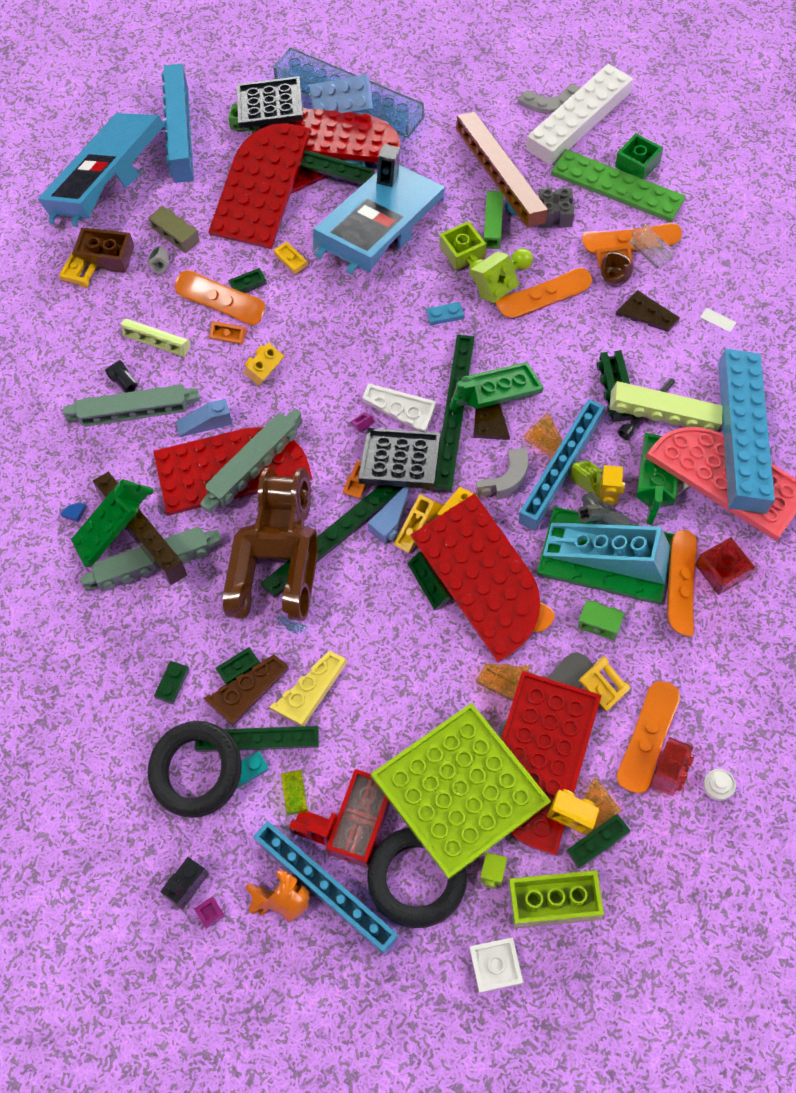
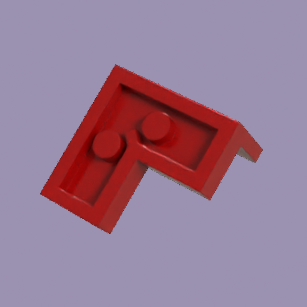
(313, 827)

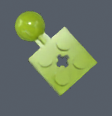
(463, 246)
(497, 273)

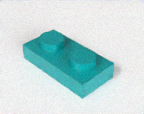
(252, 767)

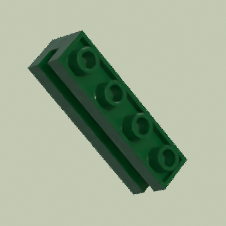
(613, 370)

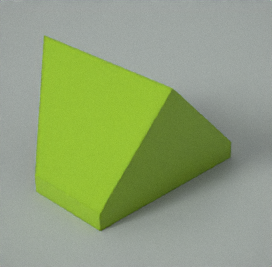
(586, 476)

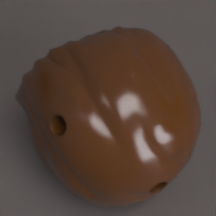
(616, 268)

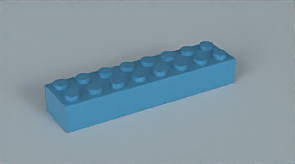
(177, 123)

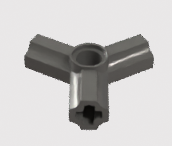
(599, 512)

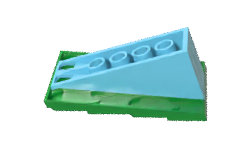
(607, 556)

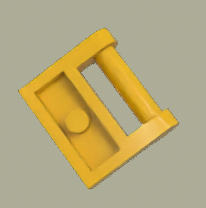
(73, 269)
(595, 682)

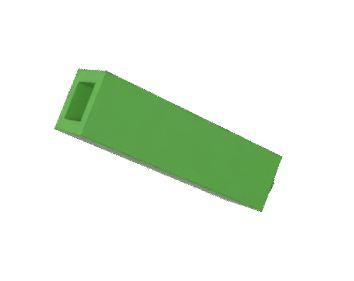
(493, 219)

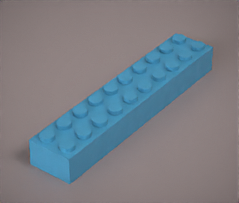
(745, 432)

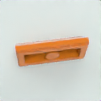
(227, 332)

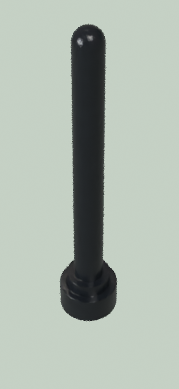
(626, 431)

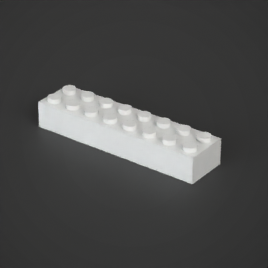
(579, 114)

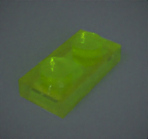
(294, 792)

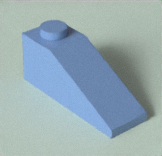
(208, 417)
(388, 519)

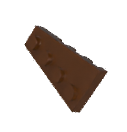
(240, 695)

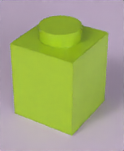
(493, 870)

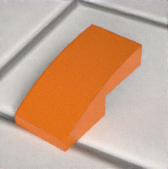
(352, 485)

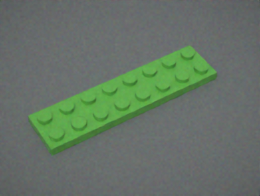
(618, 185)

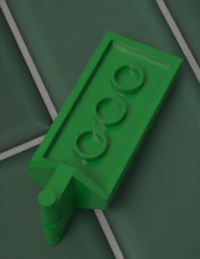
(496, 386)
(655, 485)
(109, 520)

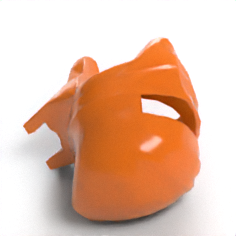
(286, 899)

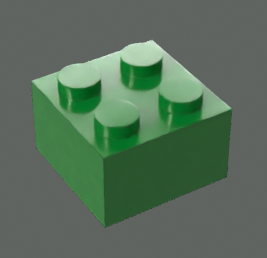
(639, 156)

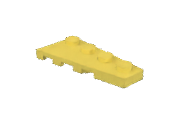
(303, 699)

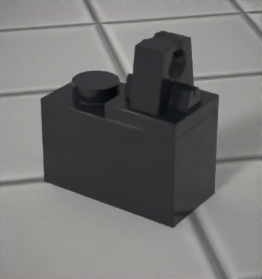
(388, 165)
(184, 883)

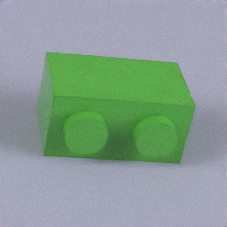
(600, 620)

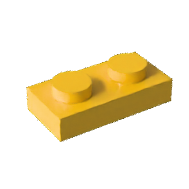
(290, 257)

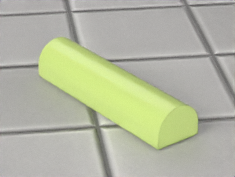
(155, 337)

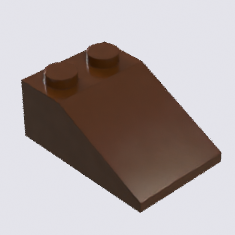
(104, 248)

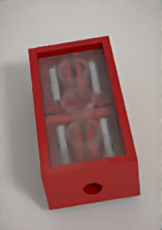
(358, 821)

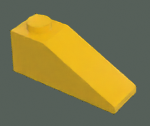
(422, 513)

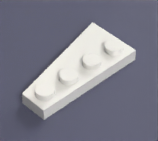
(401, 406)

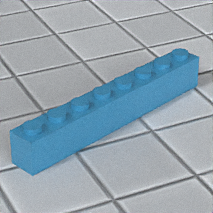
(561, 465)
(326, 888)

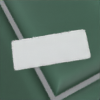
(718, 319)

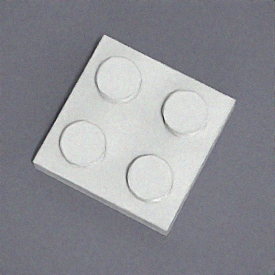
(496, 965)

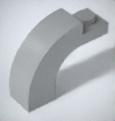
(510, 481)

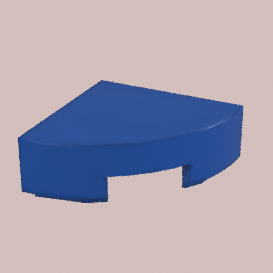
(74, 511)

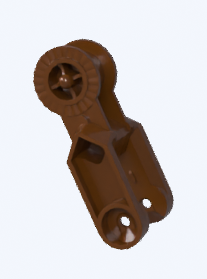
(275, 535)

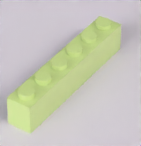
(665, 407)

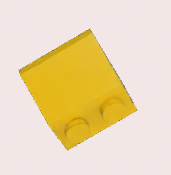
(573, 812)

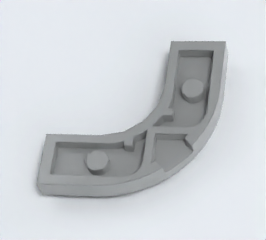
(546, 105)

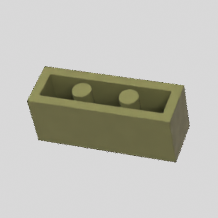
(174, 229)

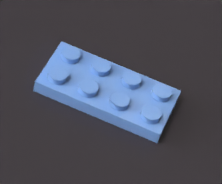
(342, 94)

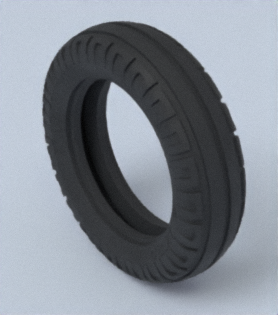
(166, 748)
(395, 910)

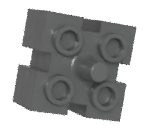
(559, 207)

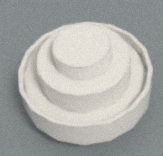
(719, 784)

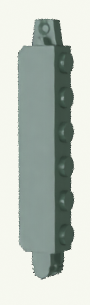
(131, 405)
(251, 460)
(136, 564)

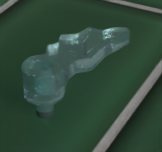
(291, 626)

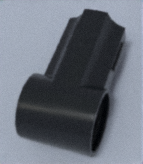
(118, 373)

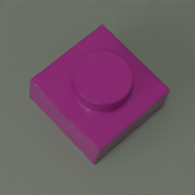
(362, 422)
(209, 912)

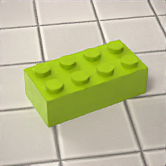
(555, 899)

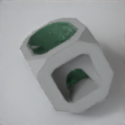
(158, 260)

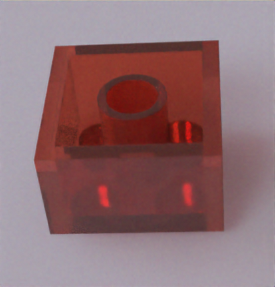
(724, 565)
(670, 770)

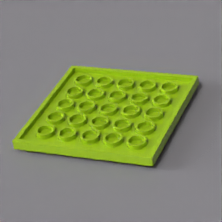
(460, 790)

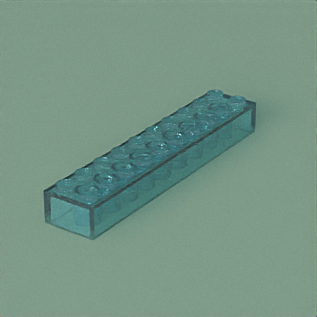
(393, 107)

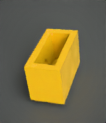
(611, 484)

